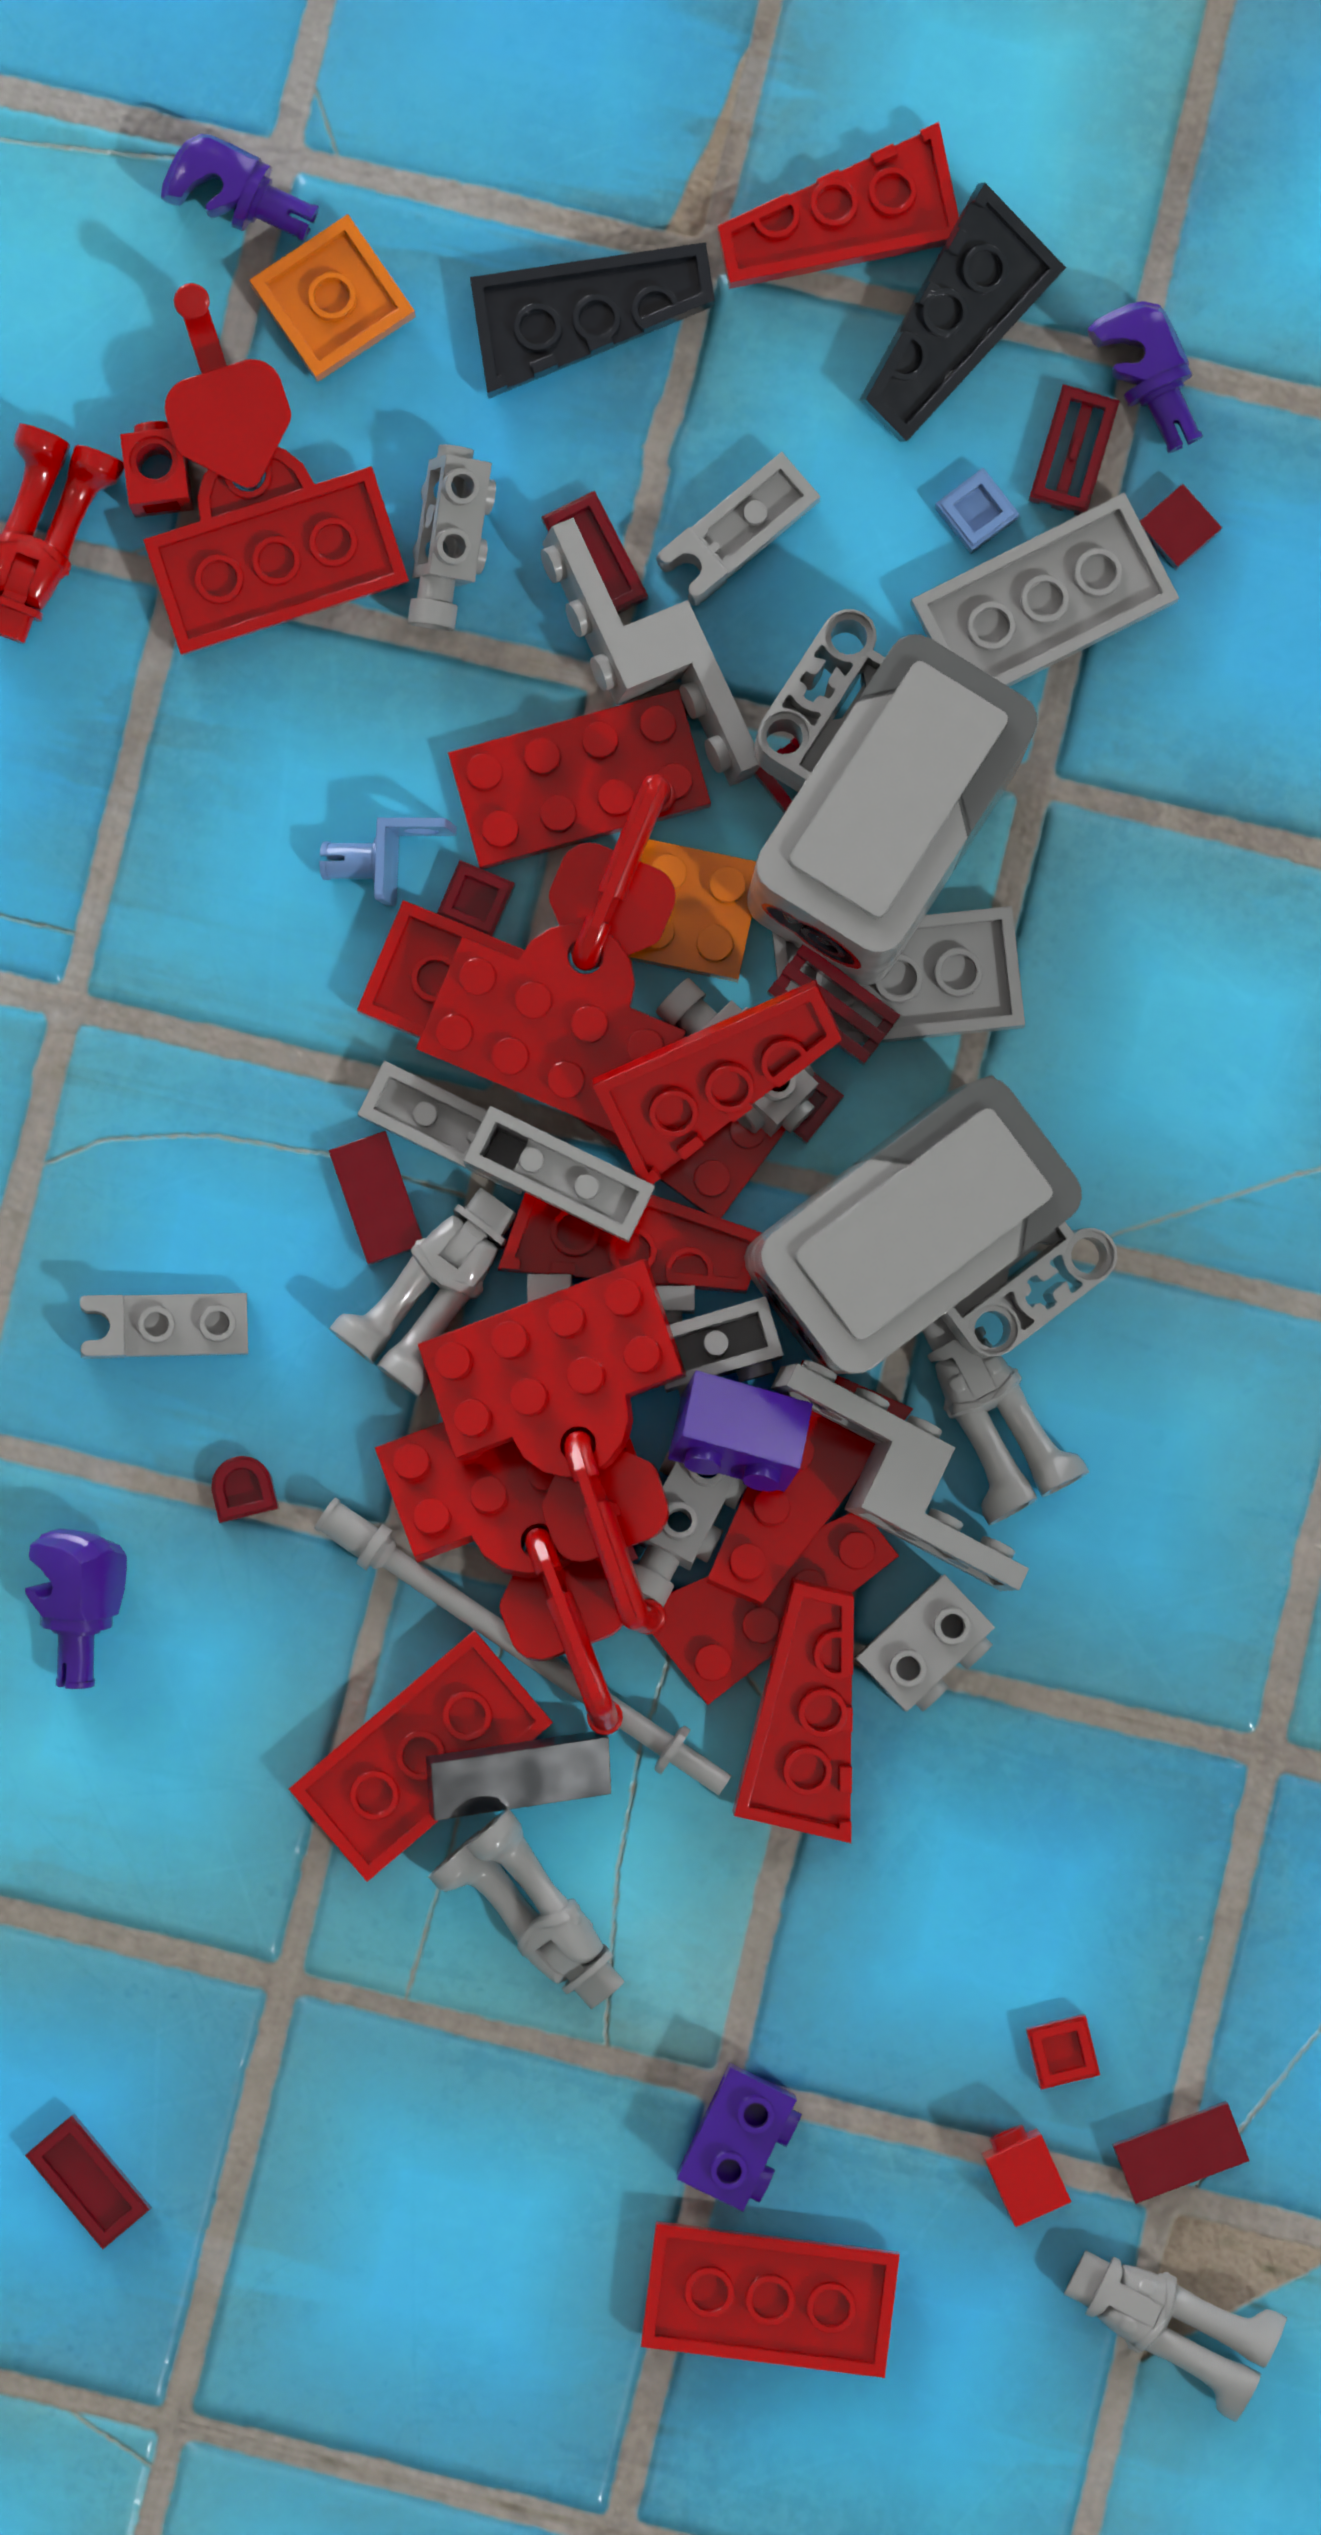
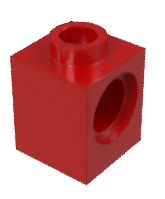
(160, 495)
(1025, 2174)

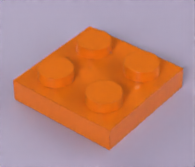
(332, 298)
(709, 914)

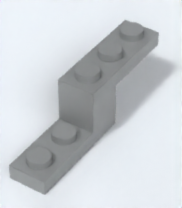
(649, 652)
(506, 1151)
(901, 1475)

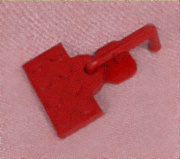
(269, 549)
(536, 1016)
(544, 1378)
(497, 1503)

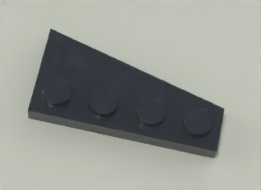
(967, 303)
(574, 310)

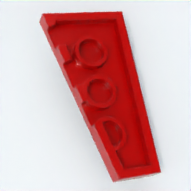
(868, 212)
(695, 1086)
(674, 1239)
(778, 1525)
(724, 1637)
(801, 1738)

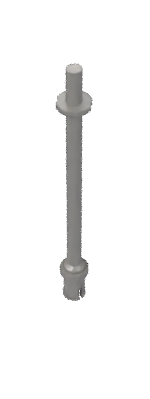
(378, 1549)

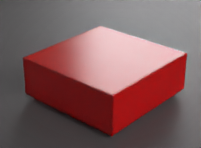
(1062, 2051)

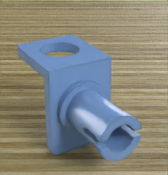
(379, 858)

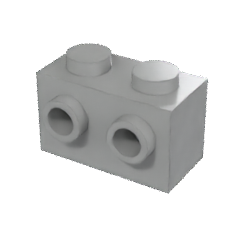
(728, 1342)
(926, 1644)

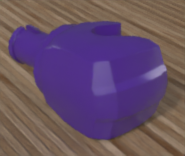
(245, 186)
(1158, 374)
(80, 1599)

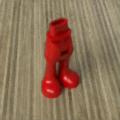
(32, 565)

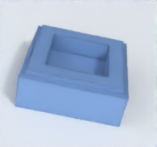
(977, 510)

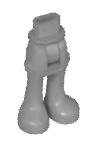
(453, 1258)
(973, 1388)
(557, 1939)
(1143, 2303)

